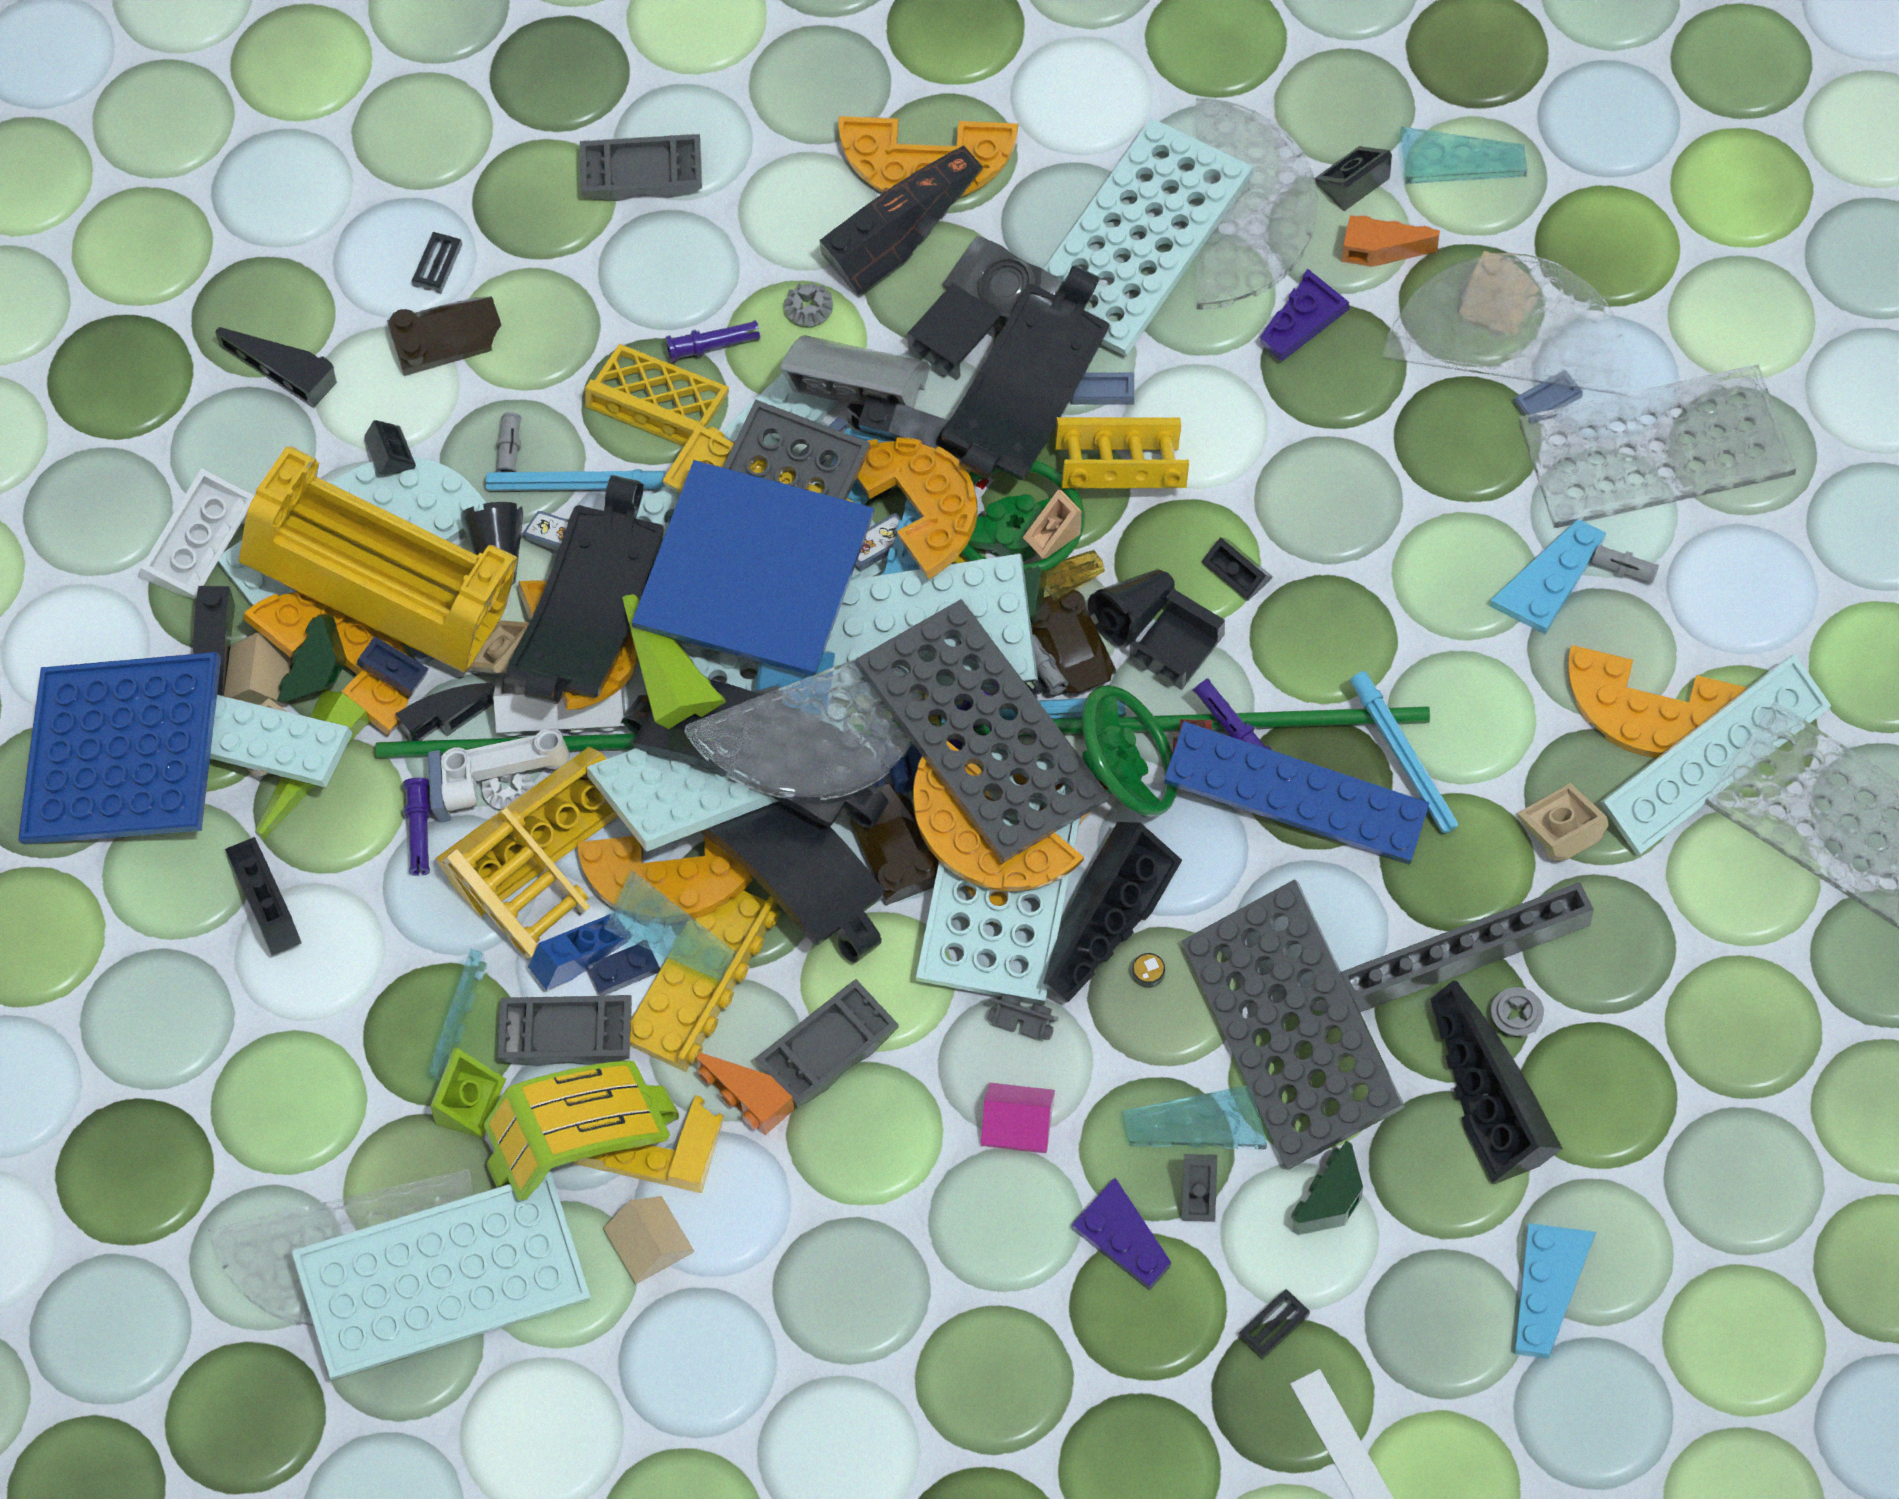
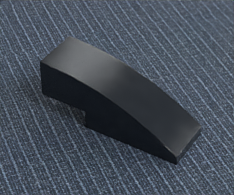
(445, 710)

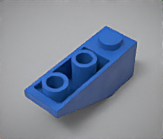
(569, 953)

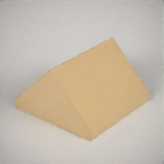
(256, 670)
(647, 1237)

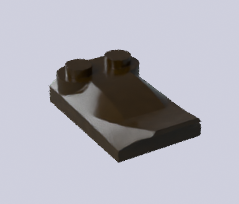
(443, 333)
(1074, 642)
(897, 850)

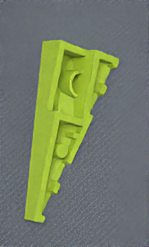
(670, 677)
(330, 707)

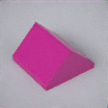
(1017, 1117)

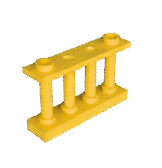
(1121, 434)
(485, 888)

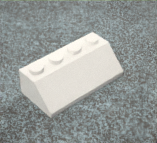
(519, 713)

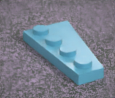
(1549, 579)
(1549, 1278)

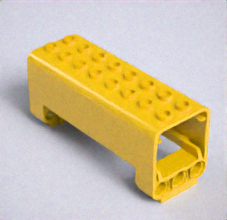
(374, 563)

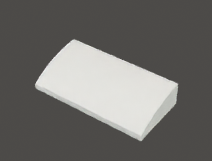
(196, 535)

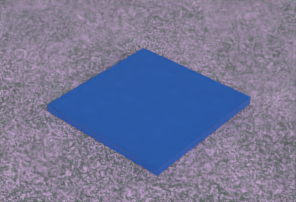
(753, 568)
(120, 748)

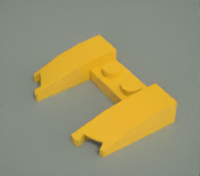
(678, 1168)

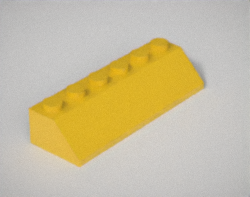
(557, 816)

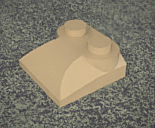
(1565, 822)

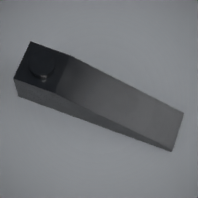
(287, 366)
(896, 420)
(214, 625)
(263, 896)

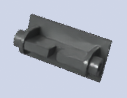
(1035, 1019)

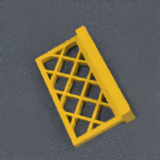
(645, 412)

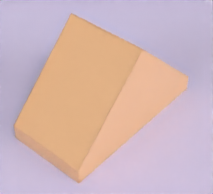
(1055, 525)

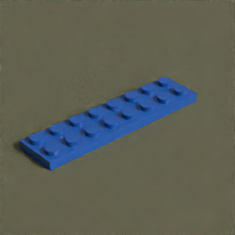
(1296, 792)

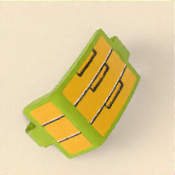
(573, 1118)

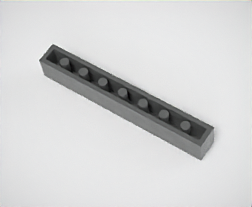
(1469, 947)

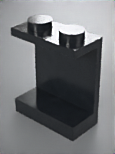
(952, 330)
(1178, 640)

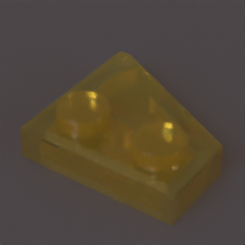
(1073, 573)

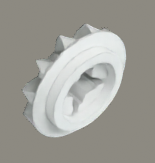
(491, 789)

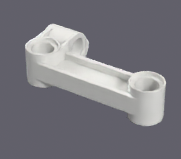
(465, 767)

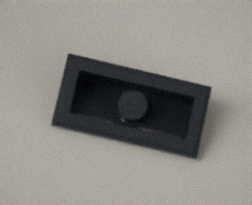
(388, 448)
(1236, 568)

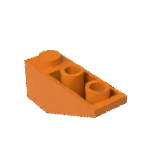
(1381, 242)
(751, 1091)

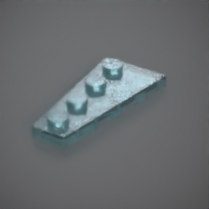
(1453, 157)
(661, 926)
(461, 1004)
(1208, 1119)

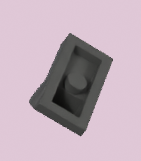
(1199, 1187)

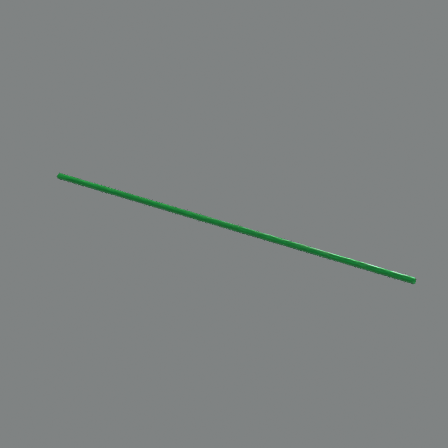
(1066, 726)

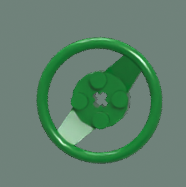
(996, 528)
(1113, 751)

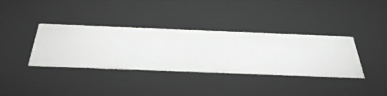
(1340, 1437)

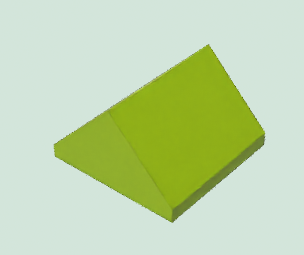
(466, 1094)

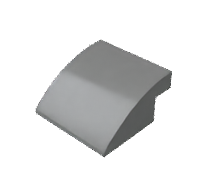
(852, 372)

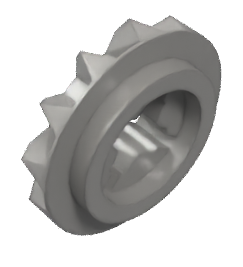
(810, 314)
(1517, 998)

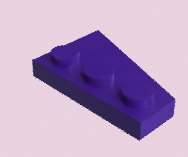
(1305, 315)
(1122, 1235)

